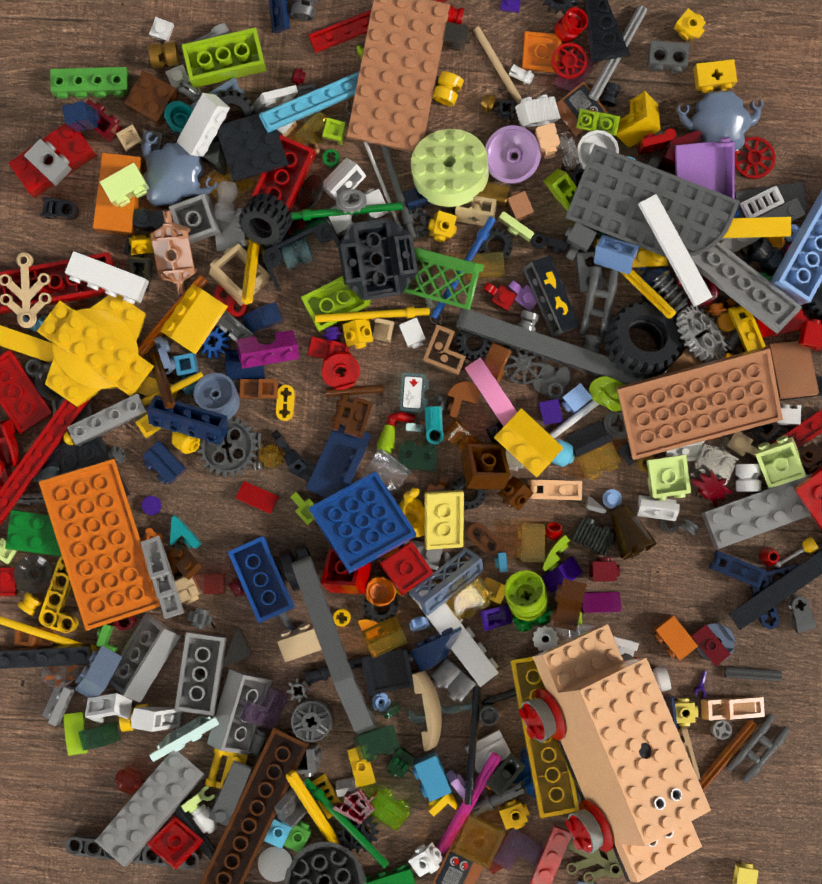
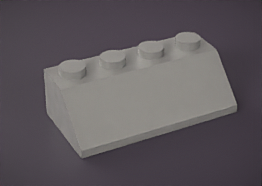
(143, 657)
(232, 732)

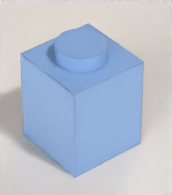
(576, 399)

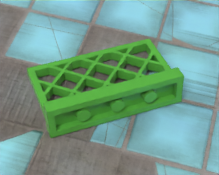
(449, 262)

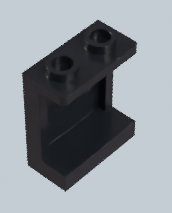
(388, 671)

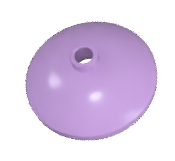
(501, 149)

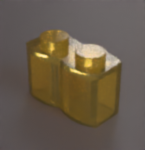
(599, 460)

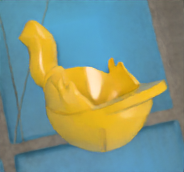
(413, 510)

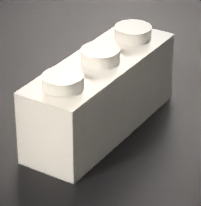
(203, 124)

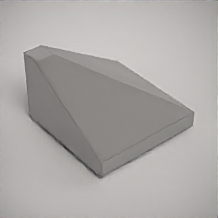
(594, 506)

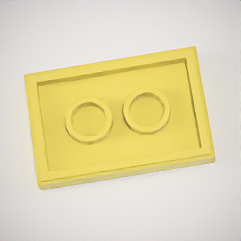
(443, 519)

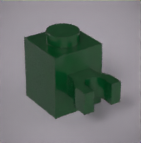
(400, 762)

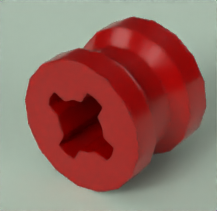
(455, 15)

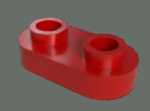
(230, 302)

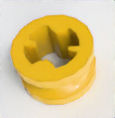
(337, 621)

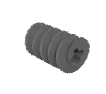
(670, 290)

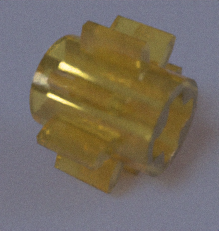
(271, 456)

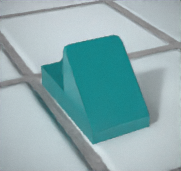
(180, 529)

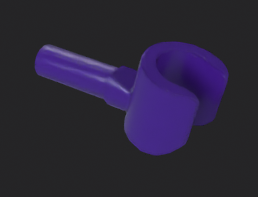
(701, 685)

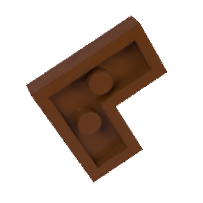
(183, 560)

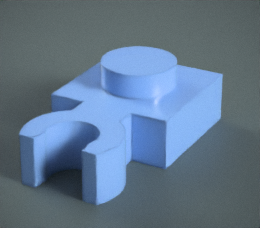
(419, 623)

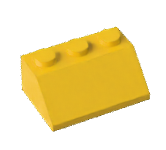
(194, 318)
(529, 442)

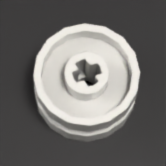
(587, 143)

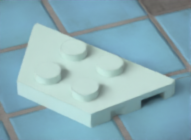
(178, 738)

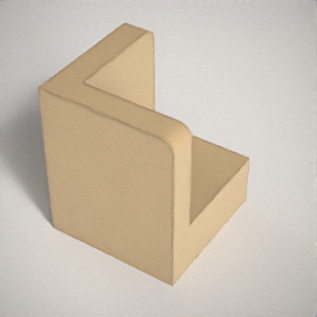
(383, 330)

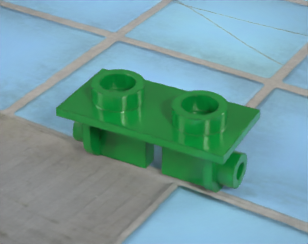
(525, 626)

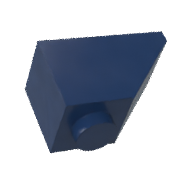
(263, 318)

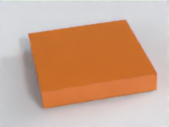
(538, 51)

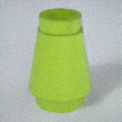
(387, 439)

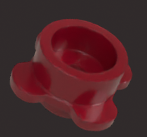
(236, 587)

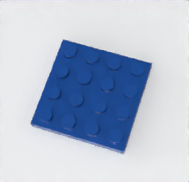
(362, 522)

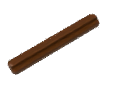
(162, 380)

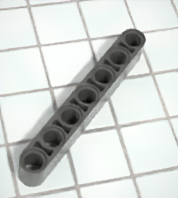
(143, 857)

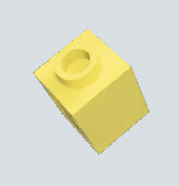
(745, 873)

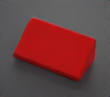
(257, 497)

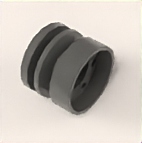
(323, 716)

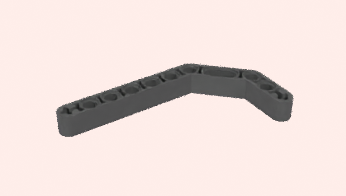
(332, 647)

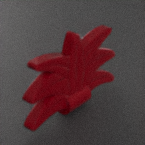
(712, 488)

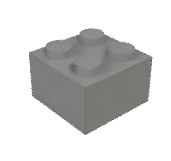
(198, 216)

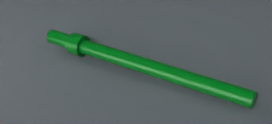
(307, 214)
(319, 795)

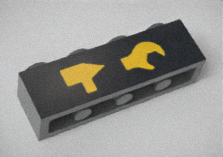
(551, 296)

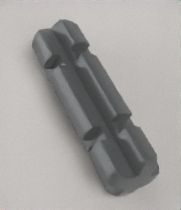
(257, 464)

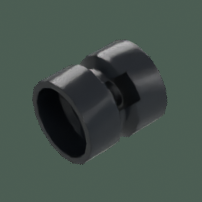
(766, 255)

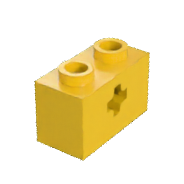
(723, 69)

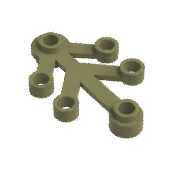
(592, 859)

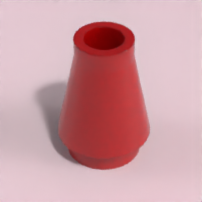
(764, 556)

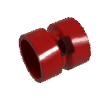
(571, 24)

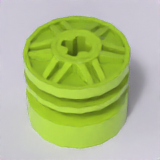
(522, 586)

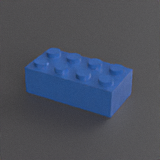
(261, 579)

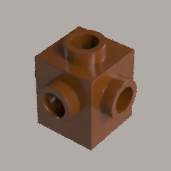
(810, 457)
(515, 494)

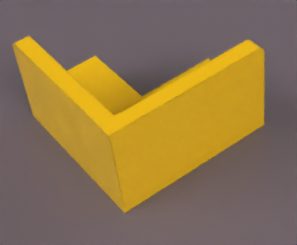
(640, 121)

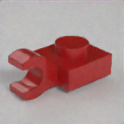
(501, 297)

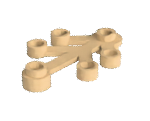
(25, 293)

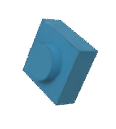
(501, 562)

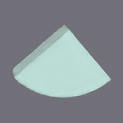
(412, 427)

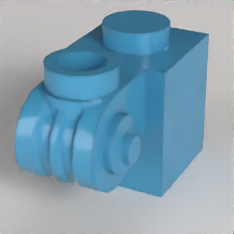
(186, 366)

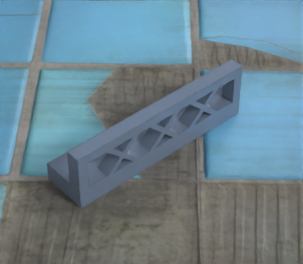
(451, 583)

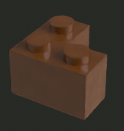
(570, 600)

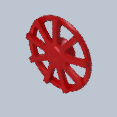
(754, 158)

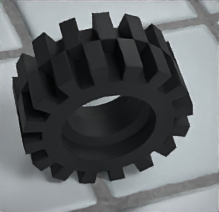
(503, 237)
(472, 354)
(476, 501)
(380, 617)

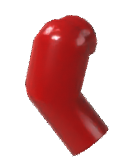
(400, 416)

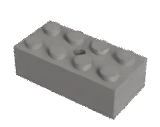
(198, 692)

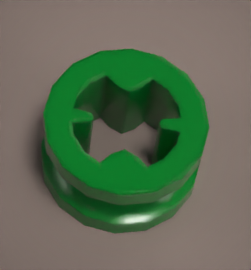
(325, 158)

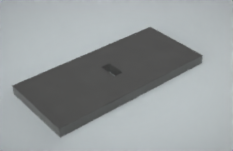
(788, 192)

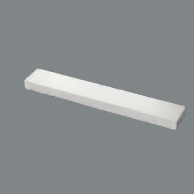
(675, 250)

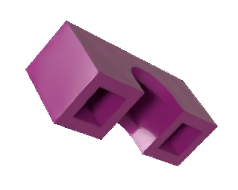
(255, 354)

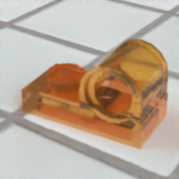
(460, 435)

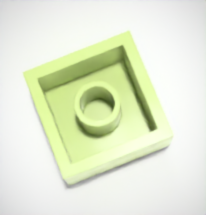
(125, 185)

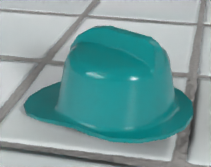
(177, 115)

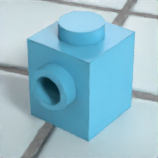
(277, 833)

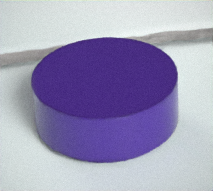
(151, 505)

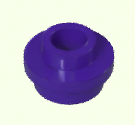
(332, 333)

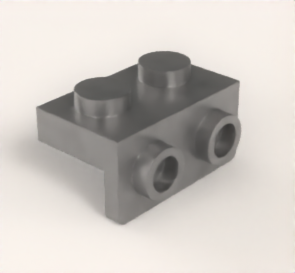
(314, 757)

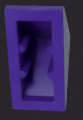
(566, 570)
(495, 617)

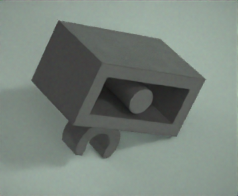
(579, 239)

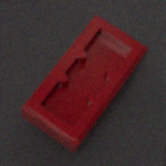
(710, 645)

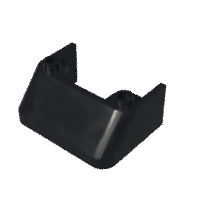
(298, 230)

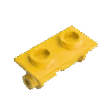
(141, 244)

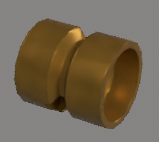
(170, 51)

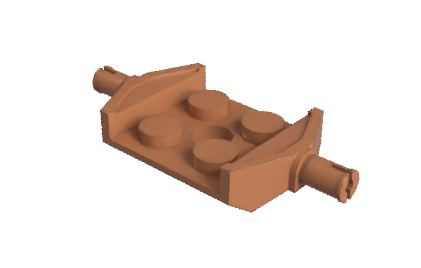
(173, 237)

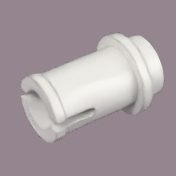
(521, 74)

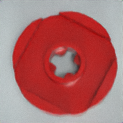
(343, 360)

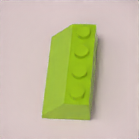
(224, 57)

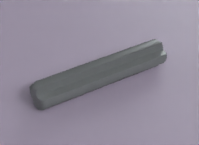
(754, 674)

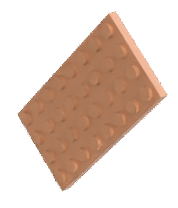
(398, 72)
(700, 403)

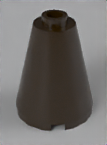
(630, 533)

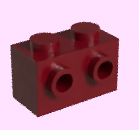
(107, 125)
(603, 569)

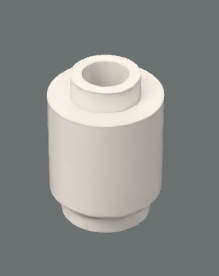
(201, 818)

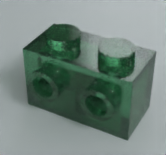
(418, 457)
(376, 742)

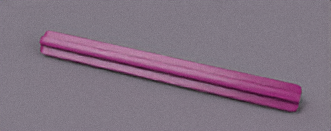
(464, 810)

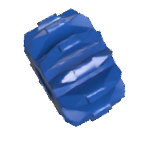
(218, 336)

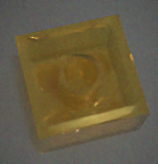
(478, 841)

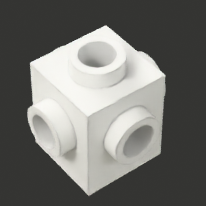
(426, 859)

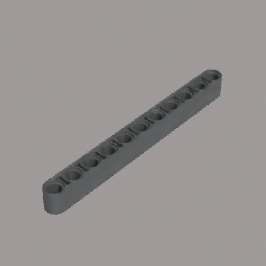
(541, 345)

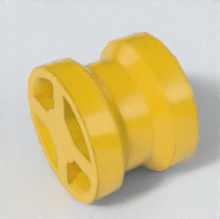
(29, 603)

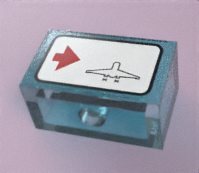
(413, 393)

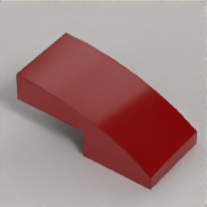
(323, 348)

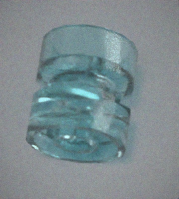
(296, 253)

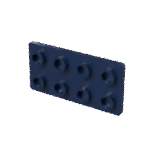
(338, 462)

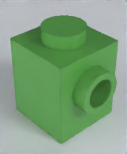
(298, 836)

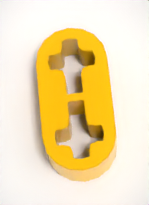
(290, 403)

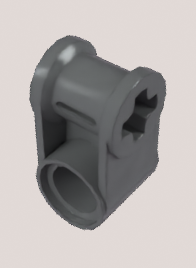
(801, 617)

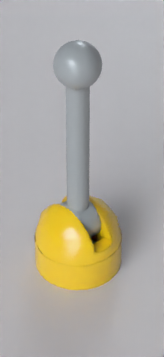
(808, 546)

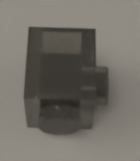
(456, 36)

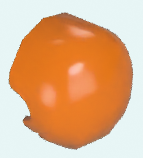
(380, 591)

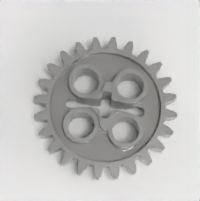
(694, 322)

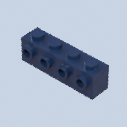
(188, 420)

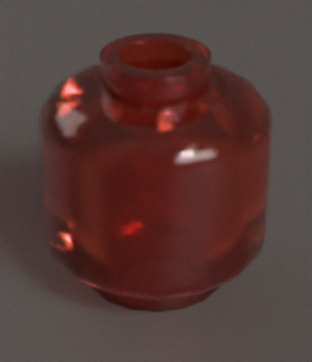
(129, 780)

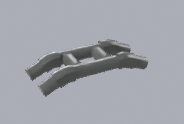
(594, 292)
(746, 749)

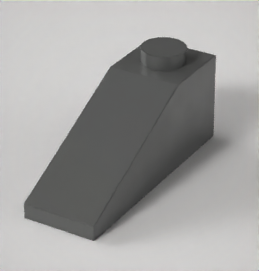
(229, 793)

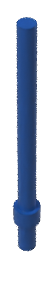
(482, 235)

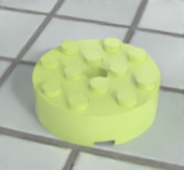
(450, 167)

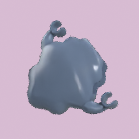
(721, 116)
(172, 174)

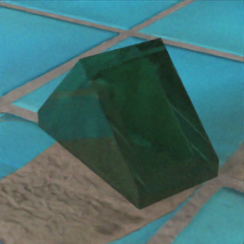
(99, 736)

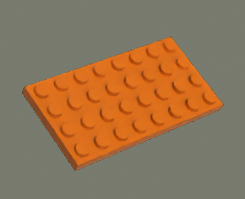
(99, 544)

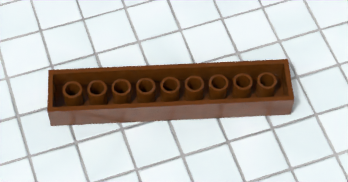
(255, 809)

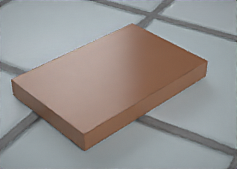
(793, 370)

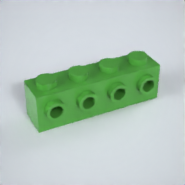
(90, 82)

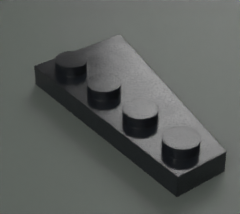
(604, 34)

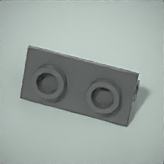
(233, 327)

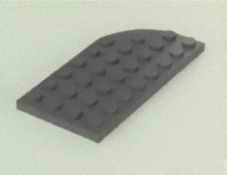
(616, 185)

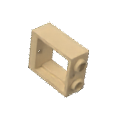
(226, 283)

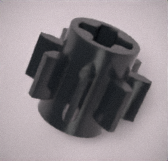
(506, 104)

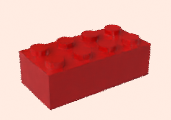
(68, 143)
(287, 181)

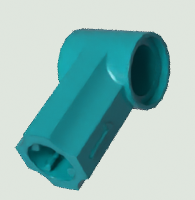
(433, 421)

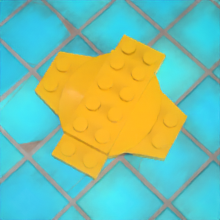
(95, 349)

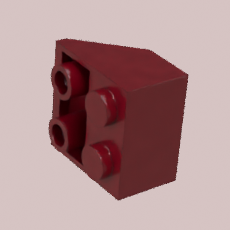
(668, 159)

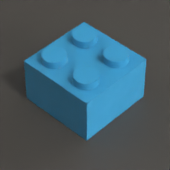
(432, 775)

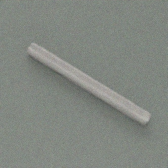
(612, 63)

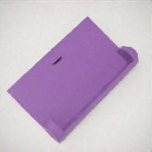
(708, 164)

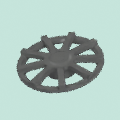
(524, 363)

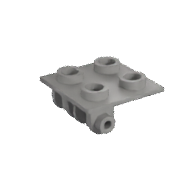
(231, 234)

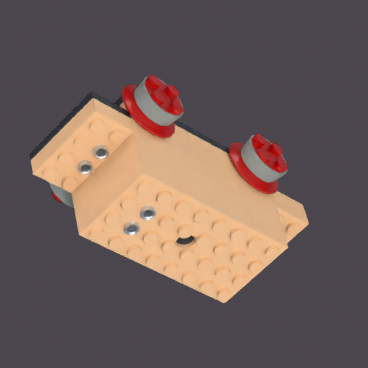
(619, 751)

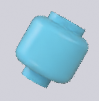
(565, 456)

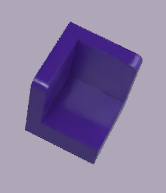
(550, 412)

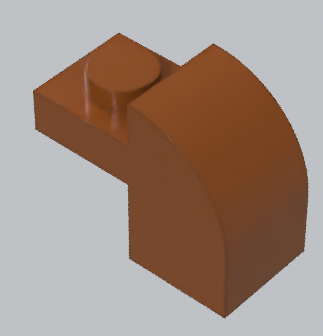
(461, 392)

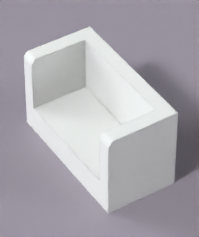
(108, 705)

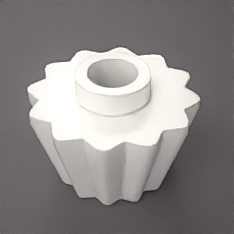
(548, 631)

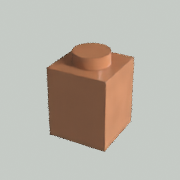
(519, 205)

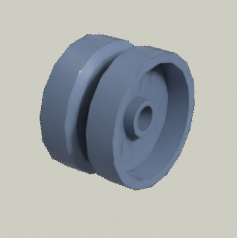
(217, 394)

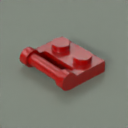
(655, 143)

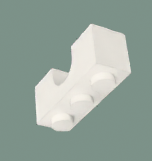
(341, 223)

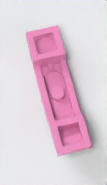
(491, 391)

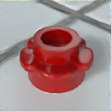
(554, 531)

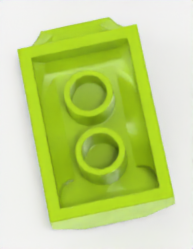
(332, 299)

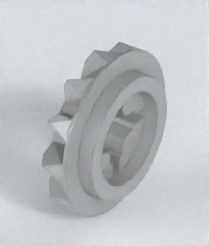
(358, 198)

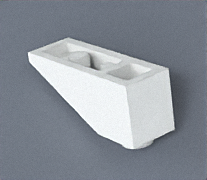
(155, 718)

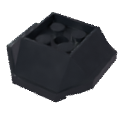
(394, 257)

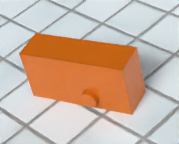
(107, 216)

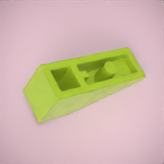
(561, 187)

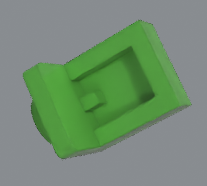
(104, 633)

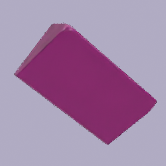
(601, 602)

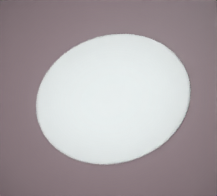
(274, 863)

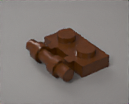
(357, 418)

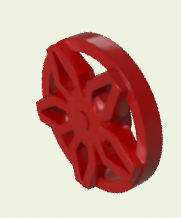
(569, 60)

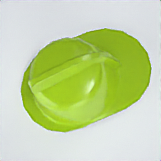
(605, 393)

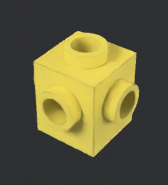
(692, 711)

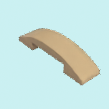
(432, 708)

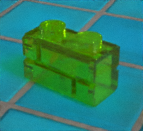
(389, 809)

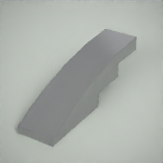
(162, 577)

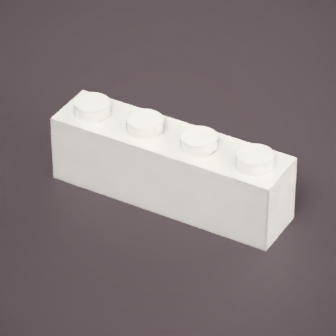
(106, 277)

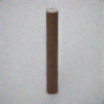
(355, 390)

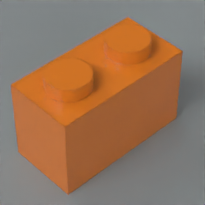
(674, 637)

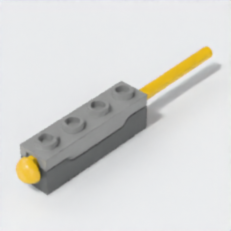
(117, 415)

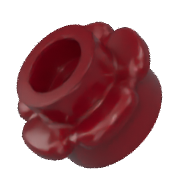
(298, 76)

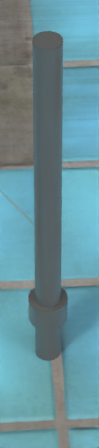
(406, 218)

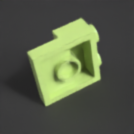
(780, 461)
(668, 477)

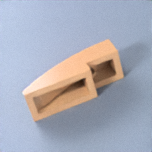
(732, 708)

